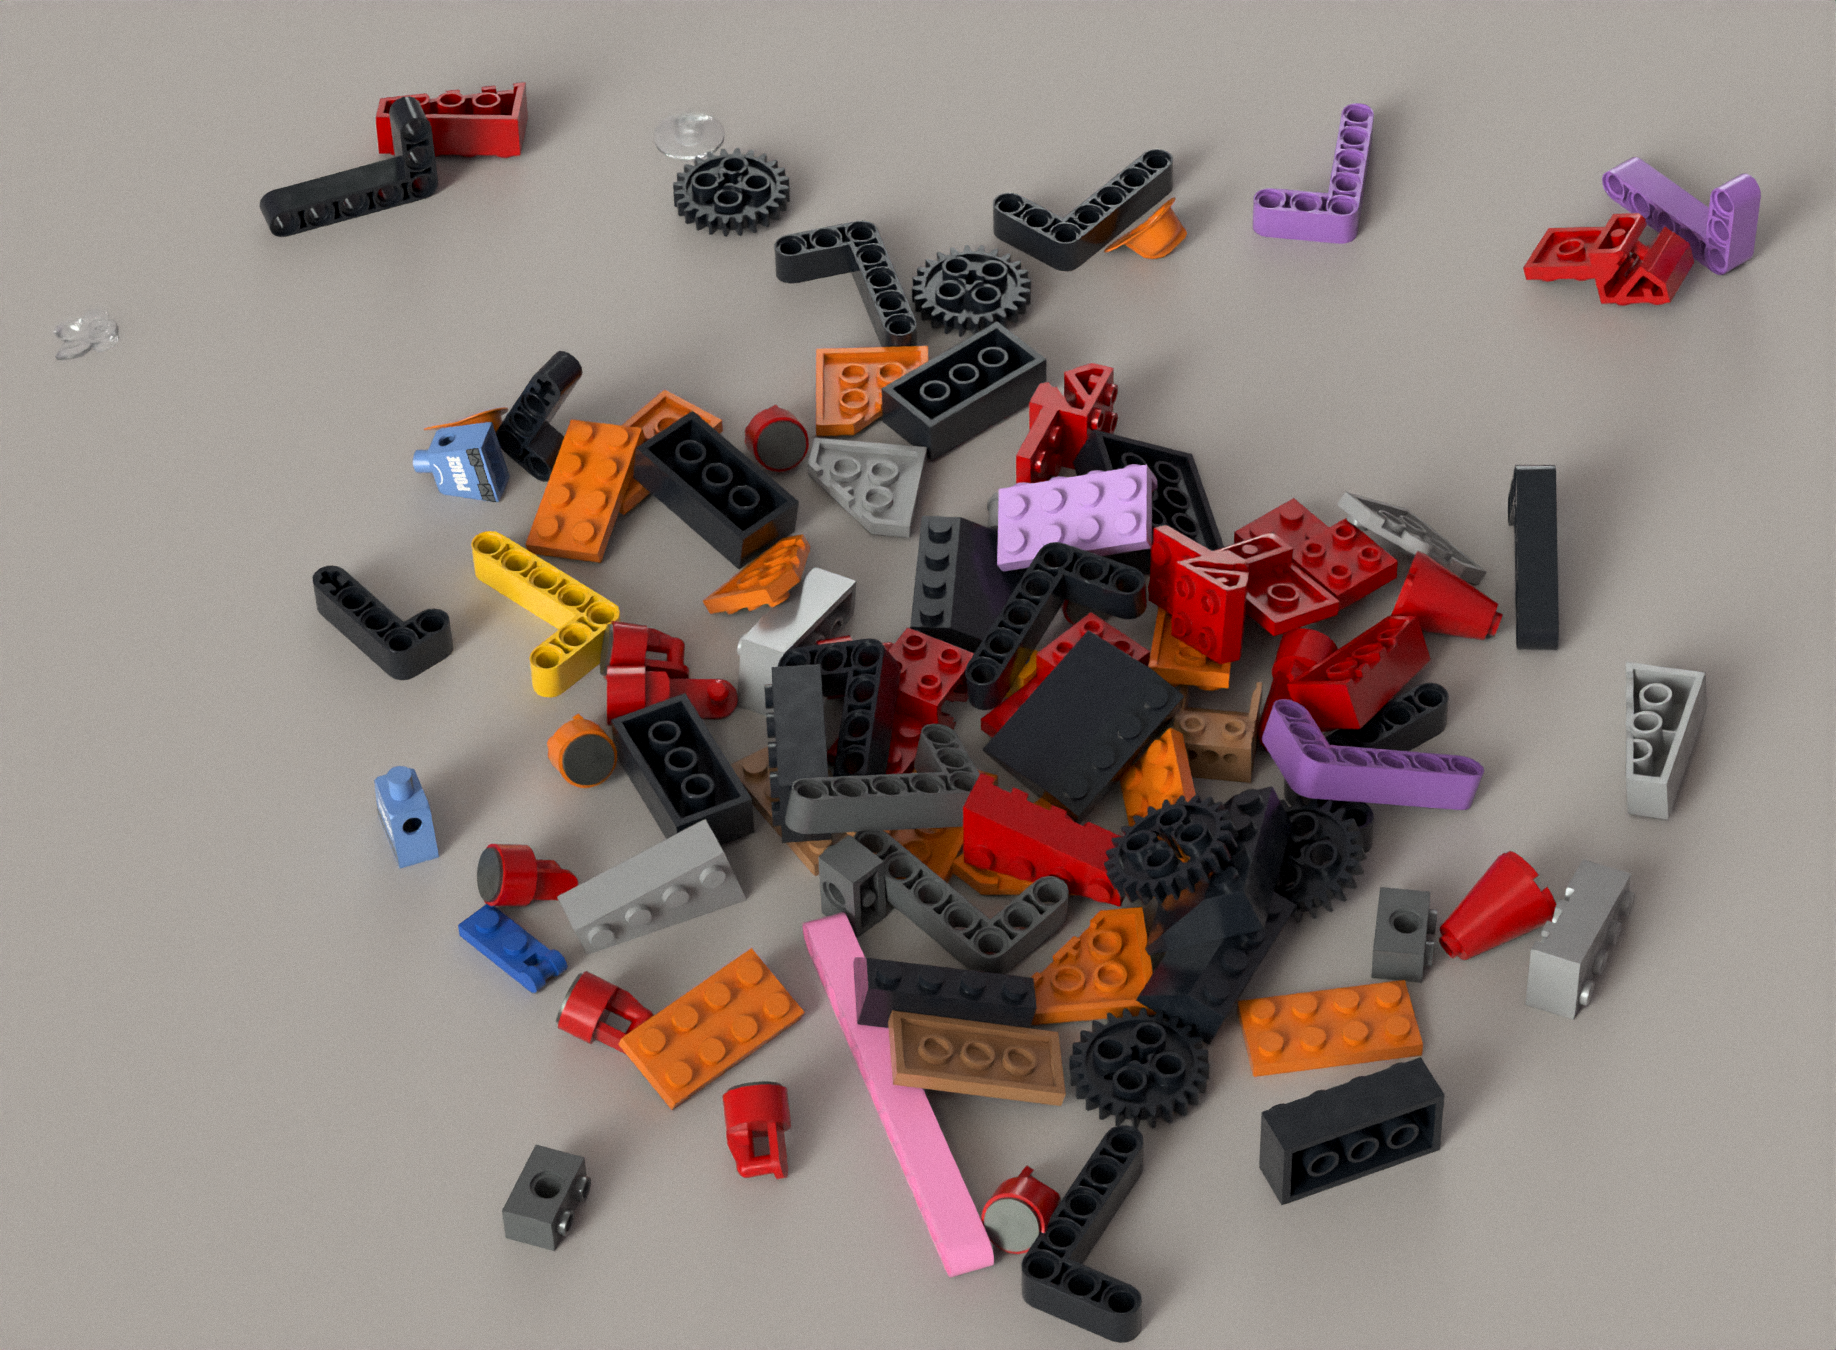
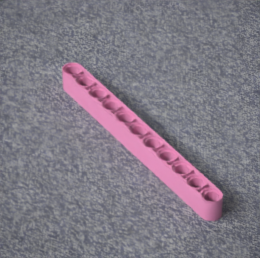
(902, 1109)

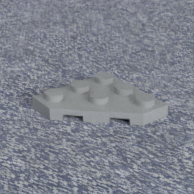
(871, 481)
(1408, 534)

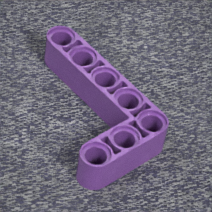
(1330, 215)
(1718, 234)
(1364, 774)

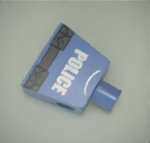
(465, 462)
(399, 799)

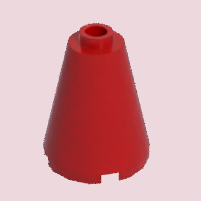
(1445, 601)
(1497, 909)

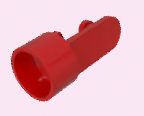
(1296, 654)
(634, 688)

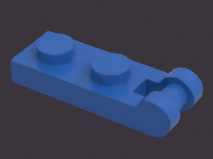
(511, 948)

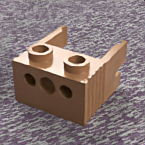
(1220, 741)

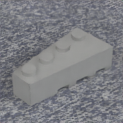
(813, 612)
(1661, 730)
(653, 890)
(1578, 939)

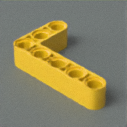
(556, 599)

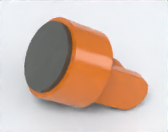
(582, 752)

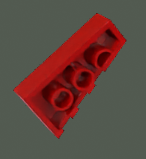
(467, 124)
(1362, 674)
(1030, 842)

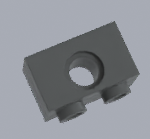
(852, 884)
(1401, 935)
(546, 1198)

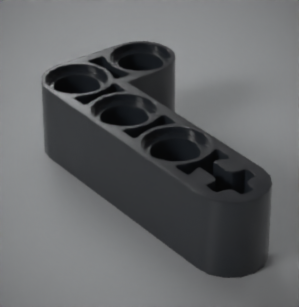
(526, 428)
(394, 645)

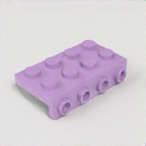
(1090, 512)

